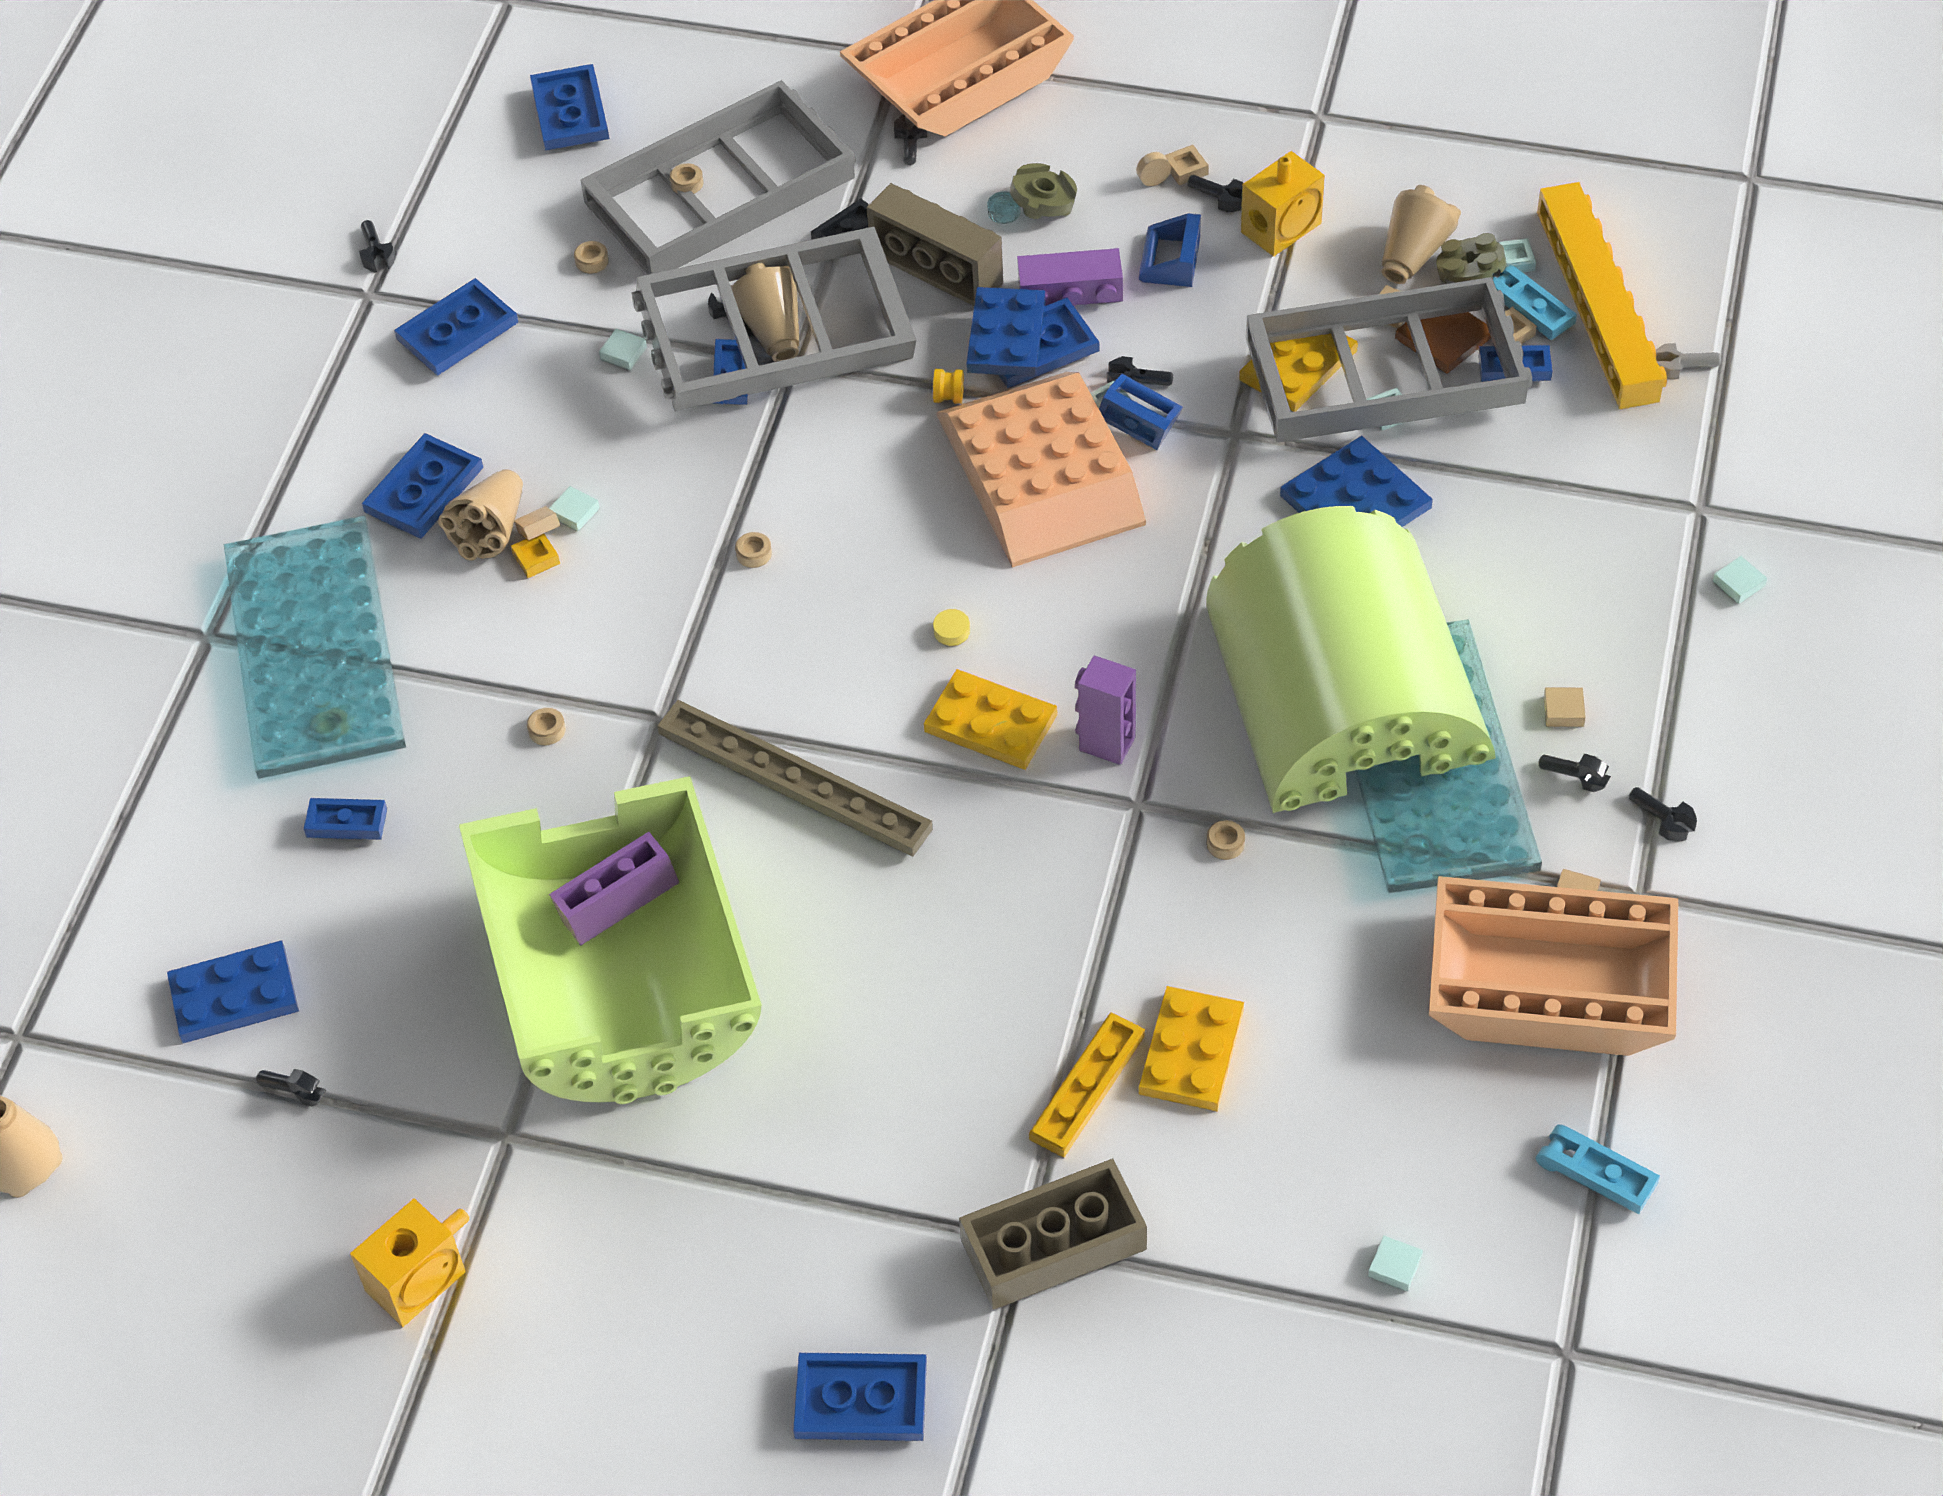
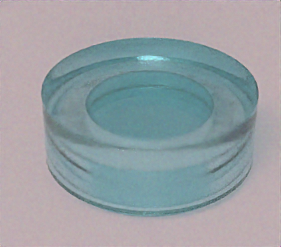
(1003, 208)

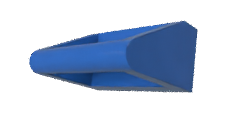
(1179, 270)
(1135, 418)

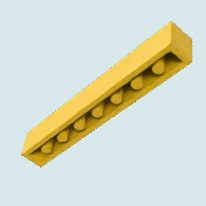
(1601, 296)

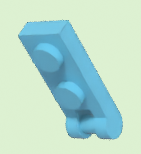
(1534, 302)
(1598, 1168)

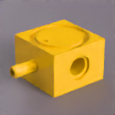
(1282, 203)
(410, 1260)

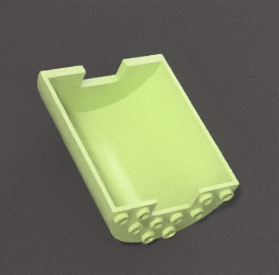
(1341, 655)
(645, 997)

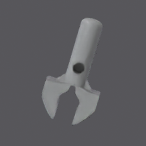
(1678, 360)

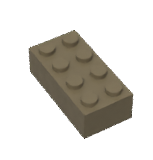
(936, 244)
(1053, 1233)

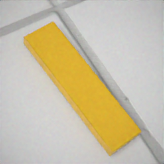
(1087, 1084)

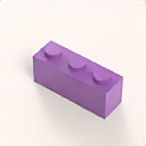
(1079, 275)
(1106, 709)
(614, 888)

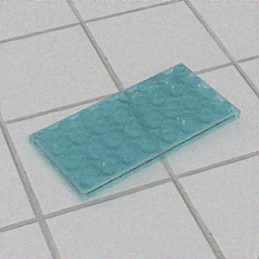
(313, 647)
(1454, 821)

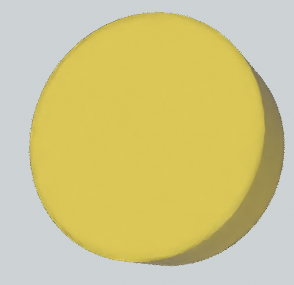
(951, 627)

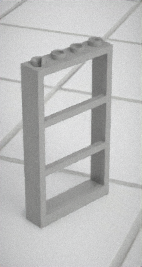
(697, 138)
(1377, 311)
(786, 372)

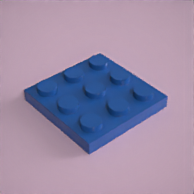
(1358, 478)

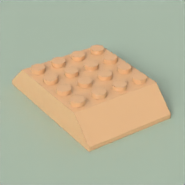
(960, 58)
(1044, 467)
(1554, 966)

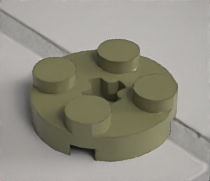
(1043, 191)
(1470, 258)

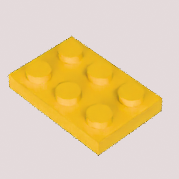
(1302, 366)
(972, 708)
(1191, 1048)

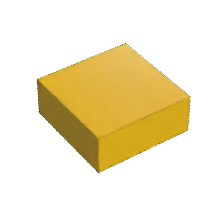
(535, 555)

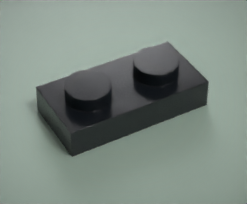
(848, 220)

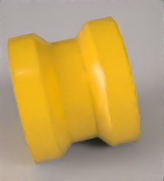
(948, 386)

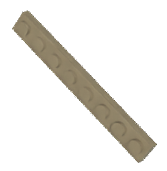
(795, 778)

